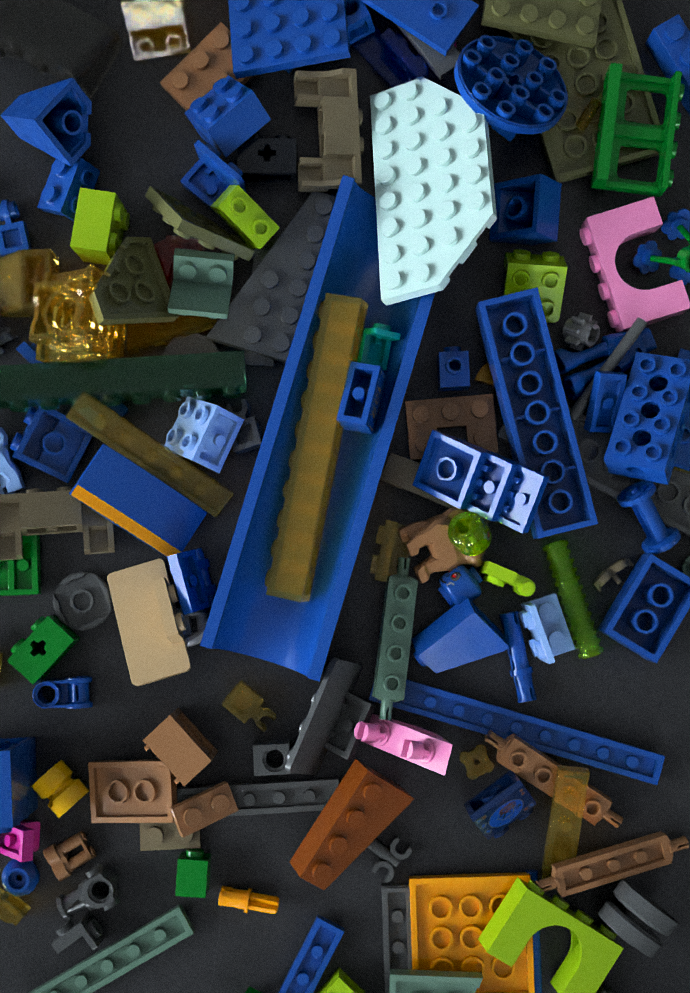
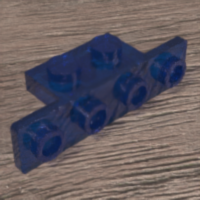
(391, 57)

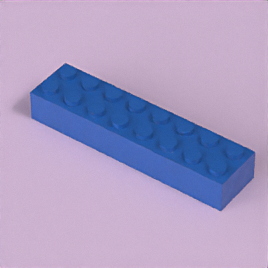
(535, 408)

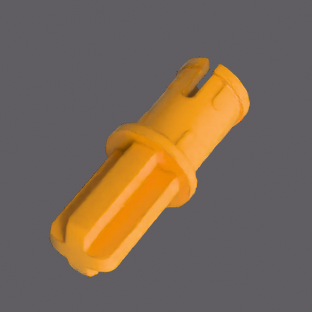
(248, 900)

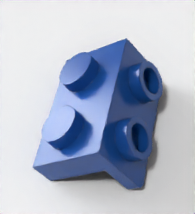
(63, 187)

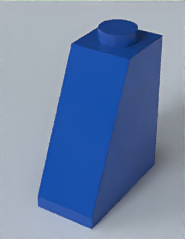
(458, 638)

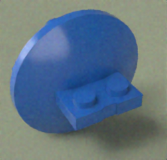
(511, 85)

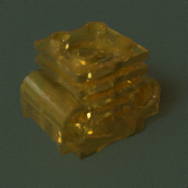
(66, 323)

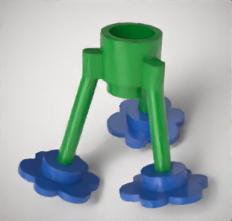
(649, 256)

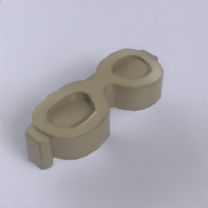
(610, 572)

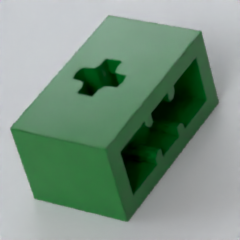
(38, 665)

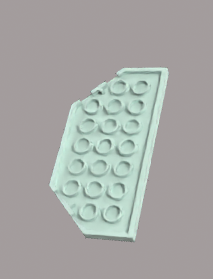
(428, 186)

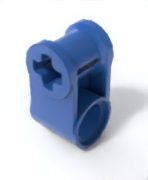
(69, 691)

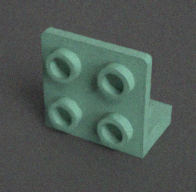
(201, 283)

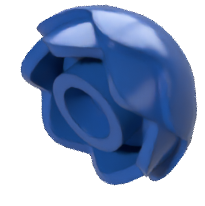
(29, 874)

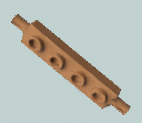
(541, 772)
(612, 863)

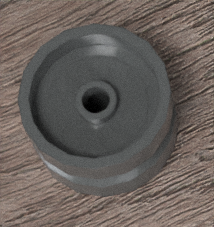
(634, 921)

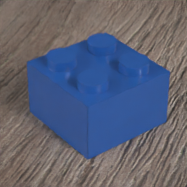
(227, 115)

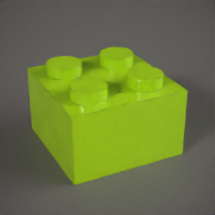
(98, 225)

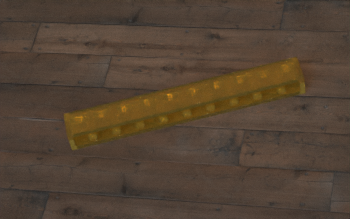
(316, 449)

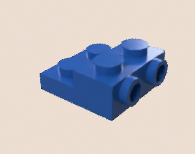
(50, 443)

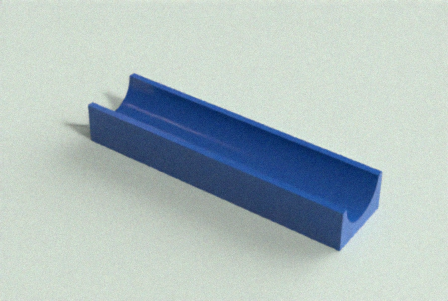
(241, 612)

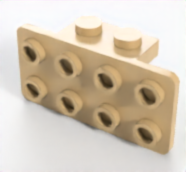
(149, 622)

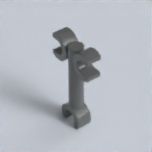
(390, 857)

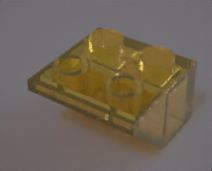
(156, 28)
(18, 276)

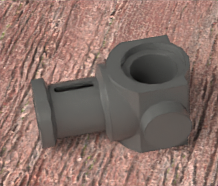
(89, 895)

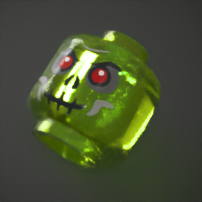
(469, 533)

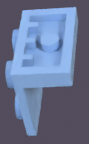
(203, 433)
(547, 627)

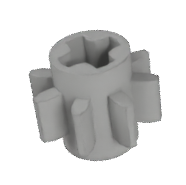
(581, 331)

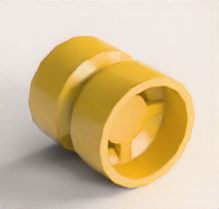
(60, 788)

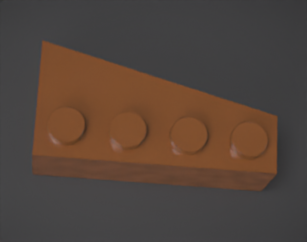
(348, 824)

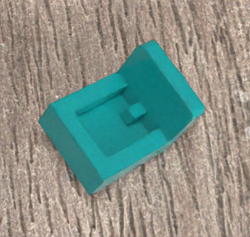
(376, 345)

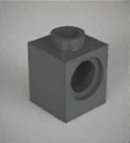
(262, 765)

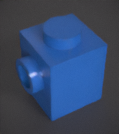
(453, 369)

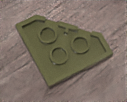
(197, 226)
(132, 286)

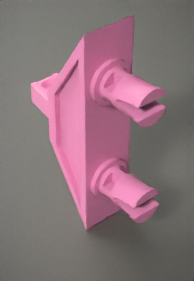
(406, 742)

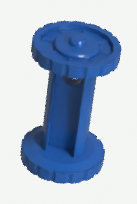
(658, 536)

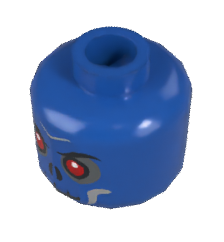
(459, 585)

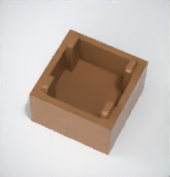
(180, 746)

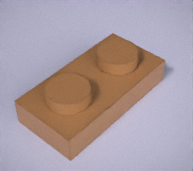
(203, 809)

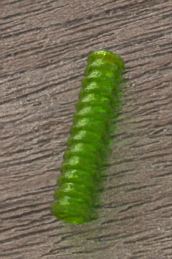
(573, 599)

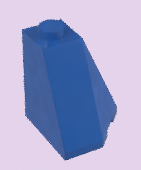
(53, 120)

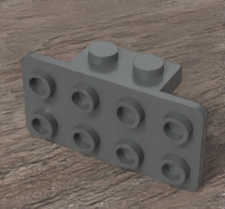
(330, 719)

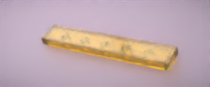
(149, 454)

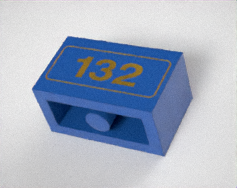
(361, 397)

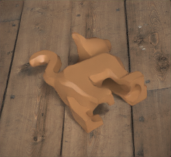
(434, 535)

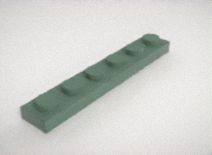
(122, 954)

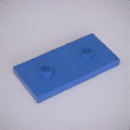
(431, 21)

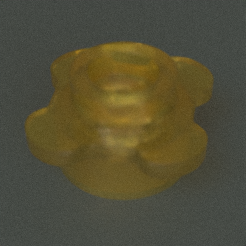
(484, 765)

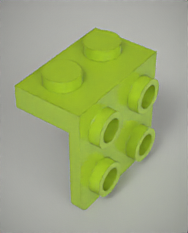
(541, 271)

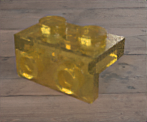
(390, 549)

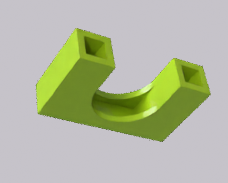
(528, 911)

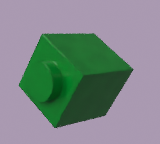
(193, 873)

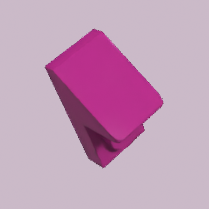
(21, 841)

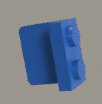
(211, 175)

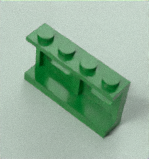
(617, 132)

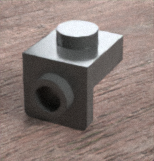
(70, 932)

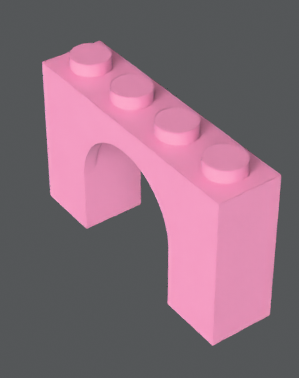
(603, 236)

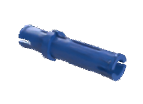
(519, 662)

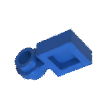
(13, 234)

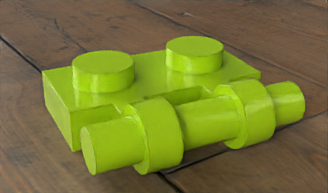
(499, 576)

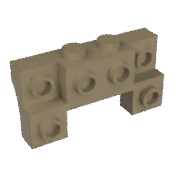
(338, 128)
(50, 513)

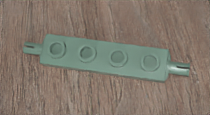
(395, 638)

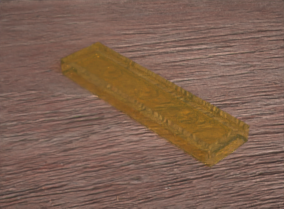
(565, 816)

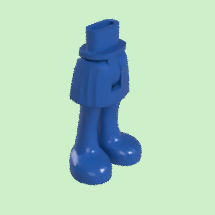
(567, 361)

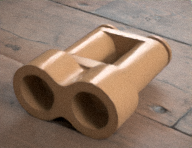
(59, 861)

